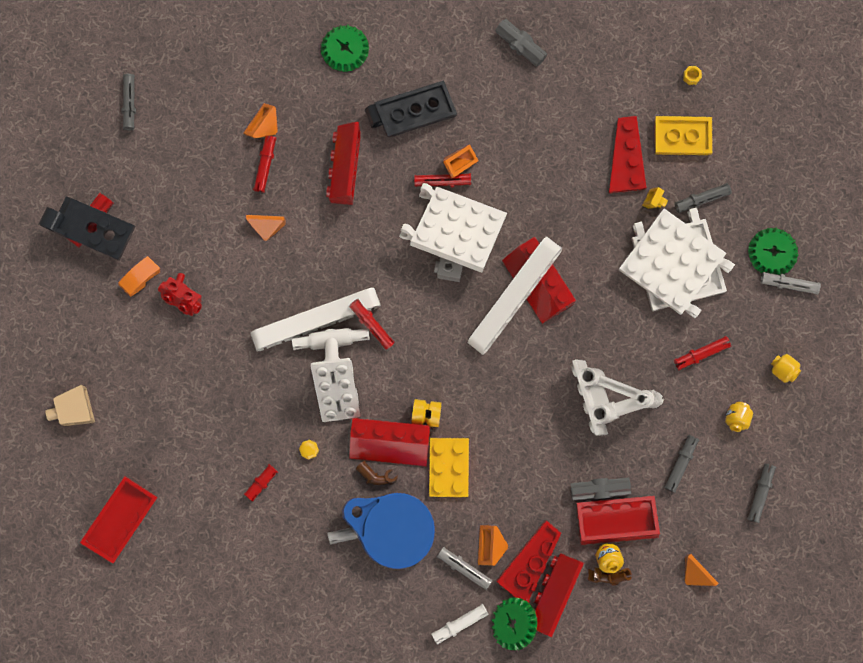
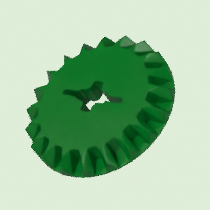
(344, 60)
(766, 240)
(525, 625)

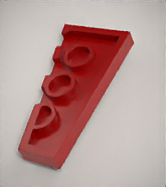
(627, 163)
(524, 571)

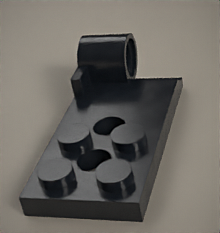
(396, 113)
(73, 223)

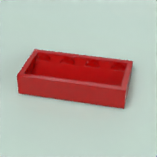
(118, 519)
(617, 520)

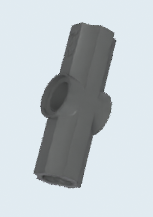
(521, 42)
(600, 488)

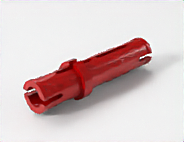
(264, 164)
(420, 179)
(374, 327)
(694, 357)

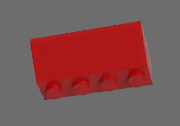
(344, 163)
(551, 293)
(389, 442)
(556, 592)

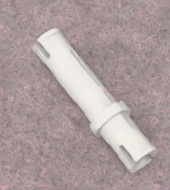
(459, 624)

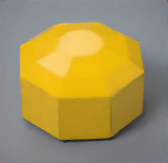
(692, 75)
(309, 449)

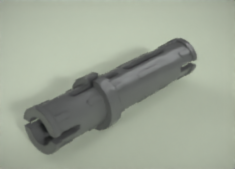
(128, 102)
(695, 201)
(681, 464)
(761, 492)

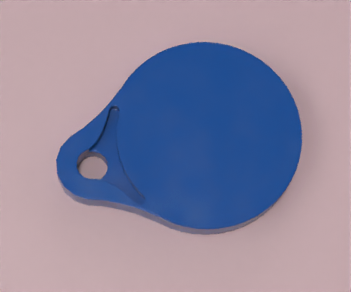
(392, 528)

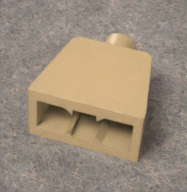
(72, 408)

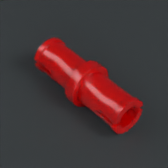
(260, 482)

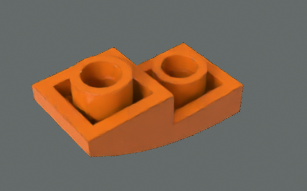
(138, 276)

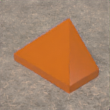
(263, 123)
(460, 160)
(266, 225)
(491, 545)
(696, 574)

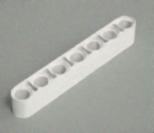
(514, 295)
(312, 319)

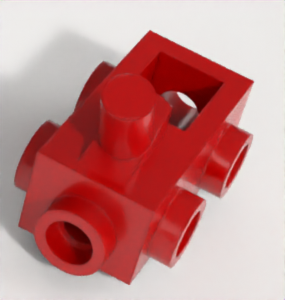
(178, 294)

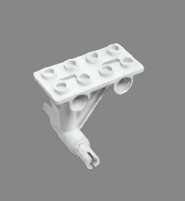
(334, 376)
(597, 400)

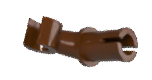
(374, 478)
(611, 578)

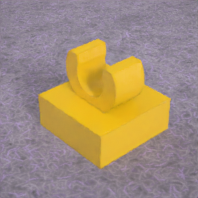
(655, 199)

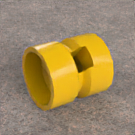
(419, 413)

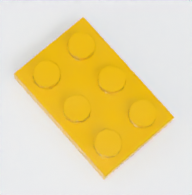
(683, 135)
(449, 467)

